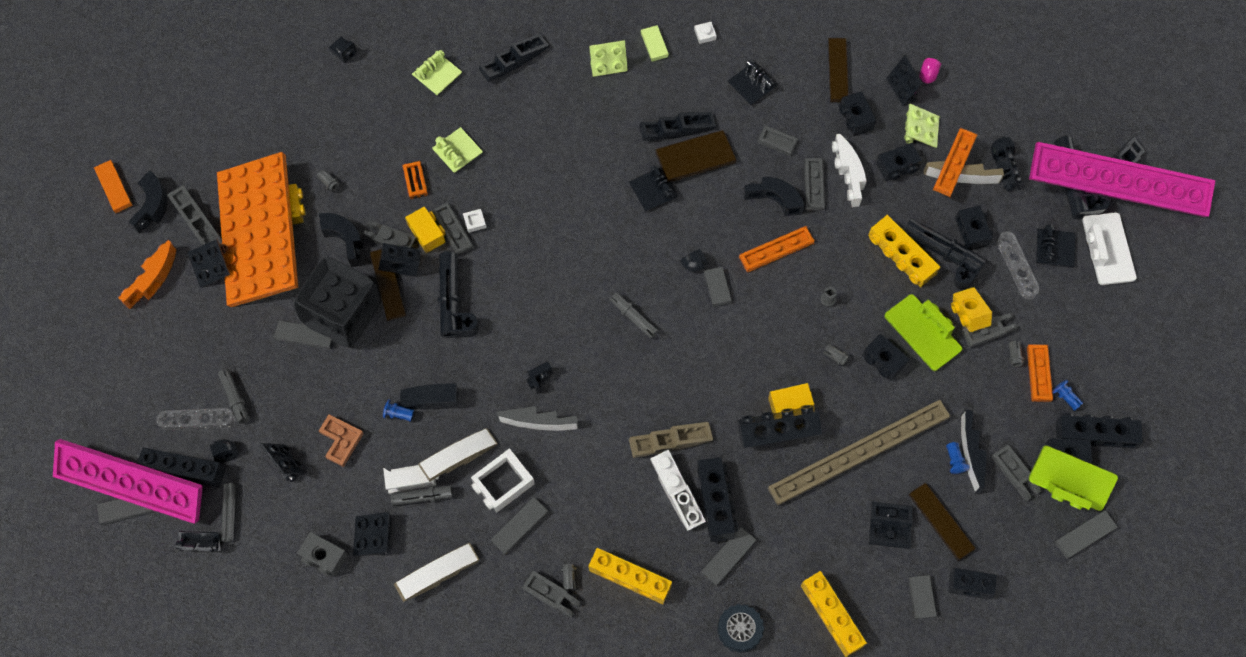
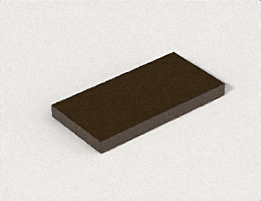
(695, 156)

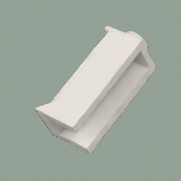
(406, 479)

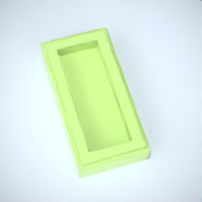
(654, 43)

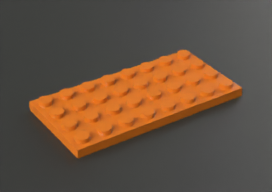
(257, 229)

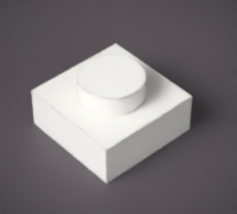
(705, 32)
(474, 220)

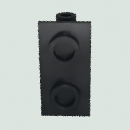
(199, 541)

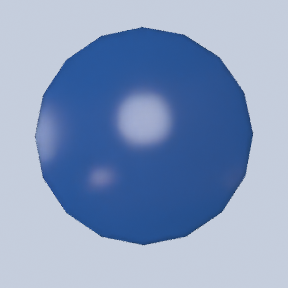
(1068, 395)
(397, 411)
(957, 461)

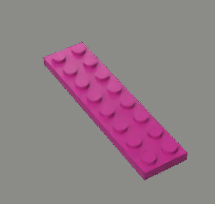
(127, 481)

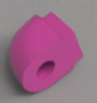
(929, 70)

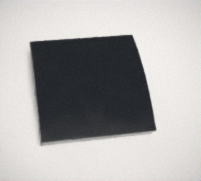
(890, 525)

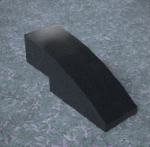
(429, 396)

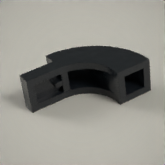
(777, 190)
(154, 205)
(338, 226)

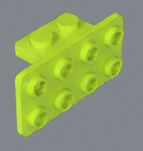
(925, 330)
(1072, 479)

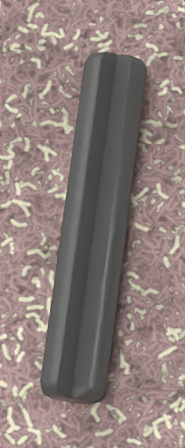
(228, 512)

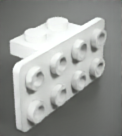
(1109, 248)

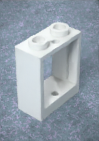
(527, 481)

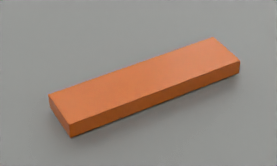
(955, 162)
(776, 249)

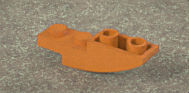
(156, 271)

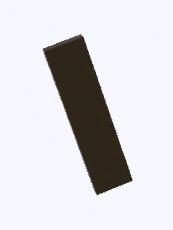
(837, 69)
(388, 289)
(941, 521)

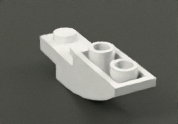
(851, 167)
(677, 491)

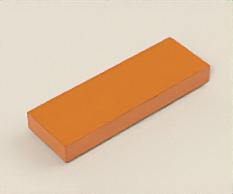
(113, 186)
(1039, 373)

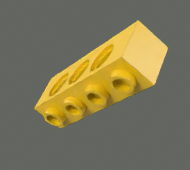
(902, 241)
(630, 576)
(833, 614)

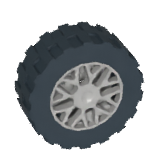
(740, 628)

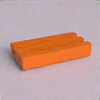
(418, 193)

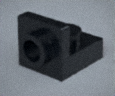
(343, 49)
(537, 374)

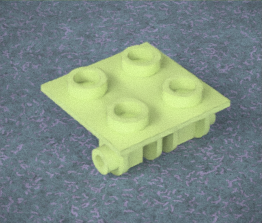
(608, 58)
(437, 72)
(921, 126)
(456, 149)

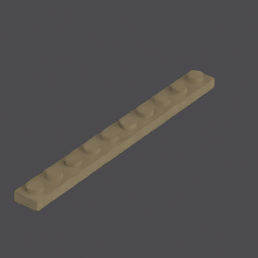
(858, 452)

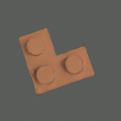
(345, 439)

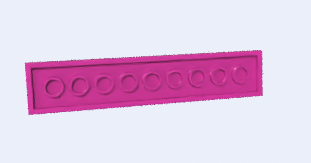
(1122, 179)

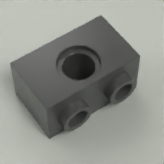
(314, 546)

